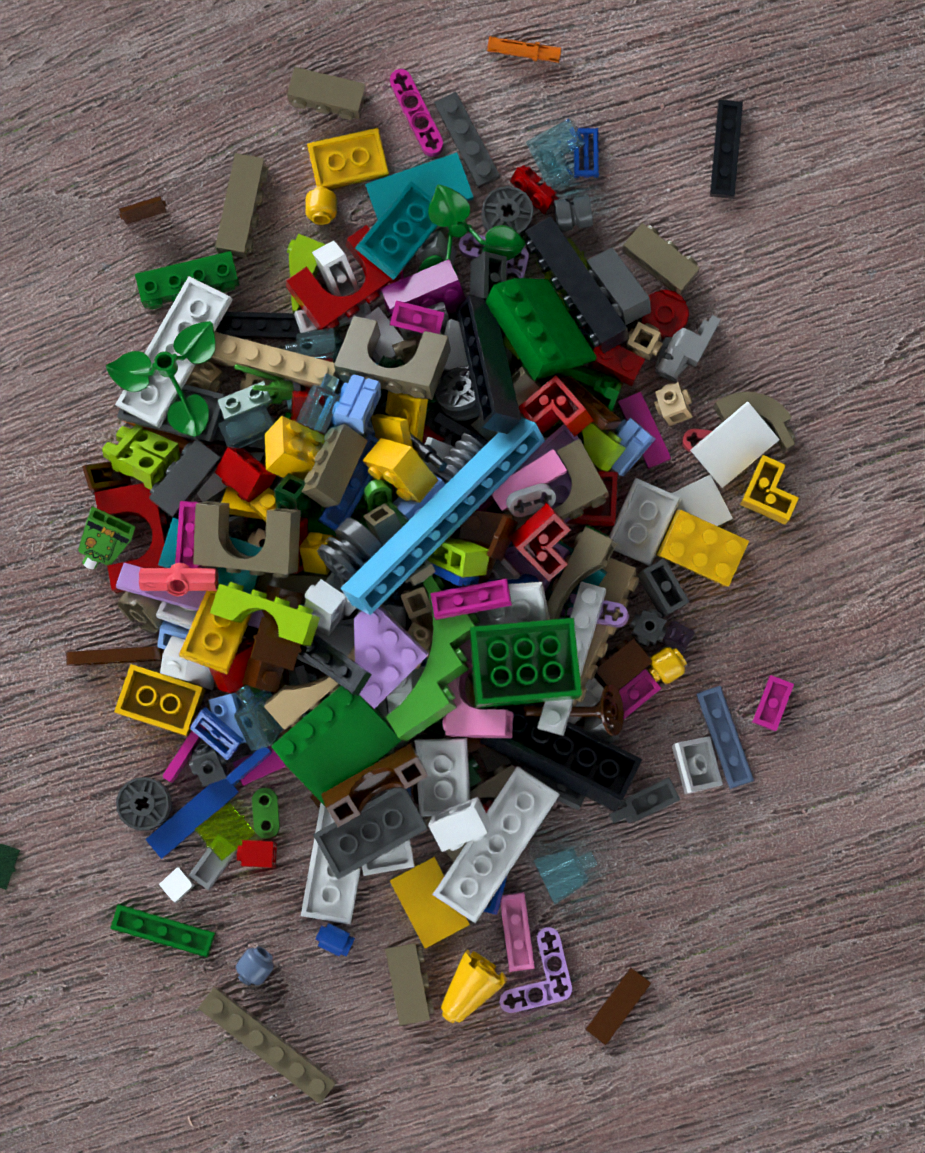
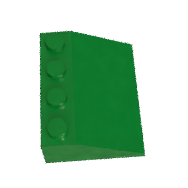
(538, 326)
(525, 662)
(336, 741)

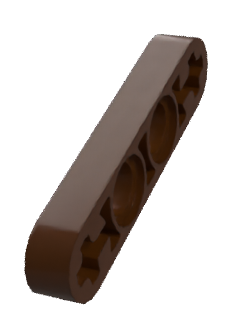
(114, 656)

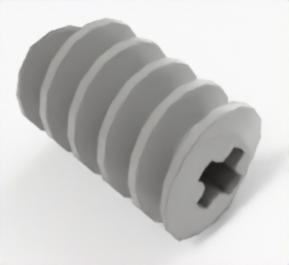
(459, 457)

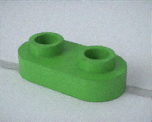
(376, 493)
(266, 813)

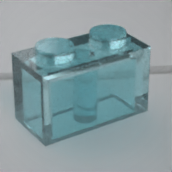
(246, 427)

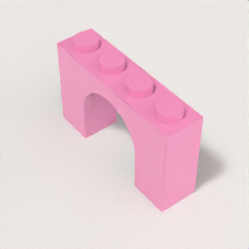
(473, 722)

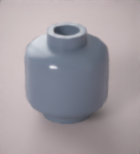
(254, 966)

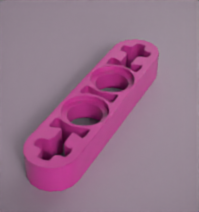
(419, 111)

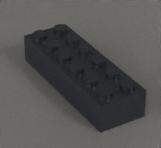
(574, 760)

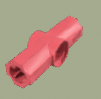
(178, 579)

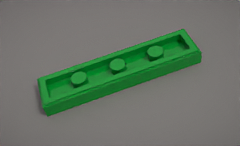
(163, 930)

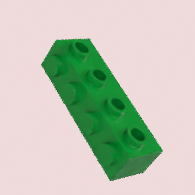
(165, 283)

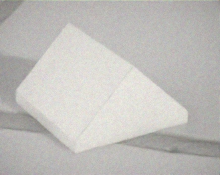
(697, 765)

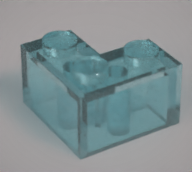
(549, 151)

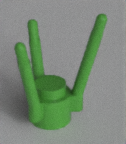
(278, 389)

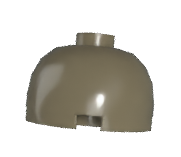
(142, 609)

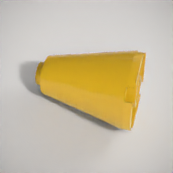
(471, 986)

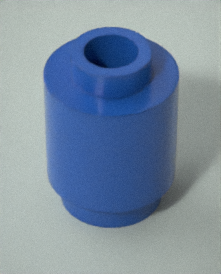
(334, 940)

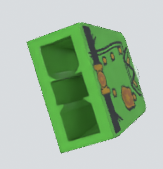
(104, 538)

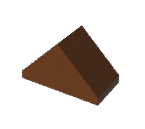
(103, 477)

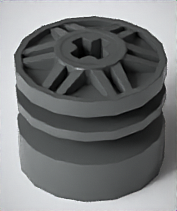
(355, 547)

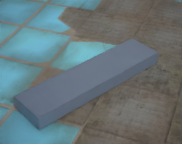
(724, 737)

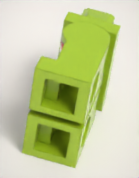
(141, 454)

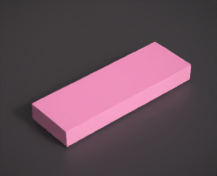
(542, 470)
(517, 932)

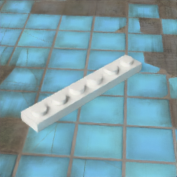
(585, 615)

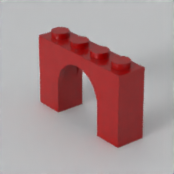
(327, 309)
(134, 501)

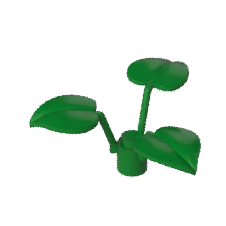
(451, 210)
(133, 371)

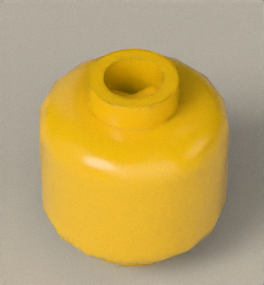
(321, 205)
(667, 665)

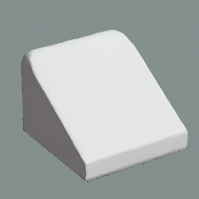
(176, 885)

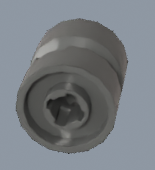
(573, 213)

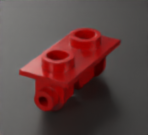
(540, 196)

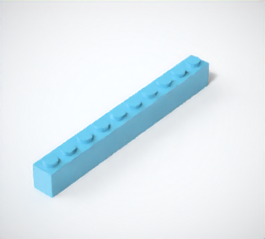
(441, 516)

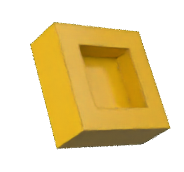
(264, 502)

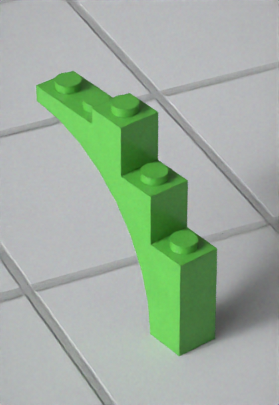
(446, 662)

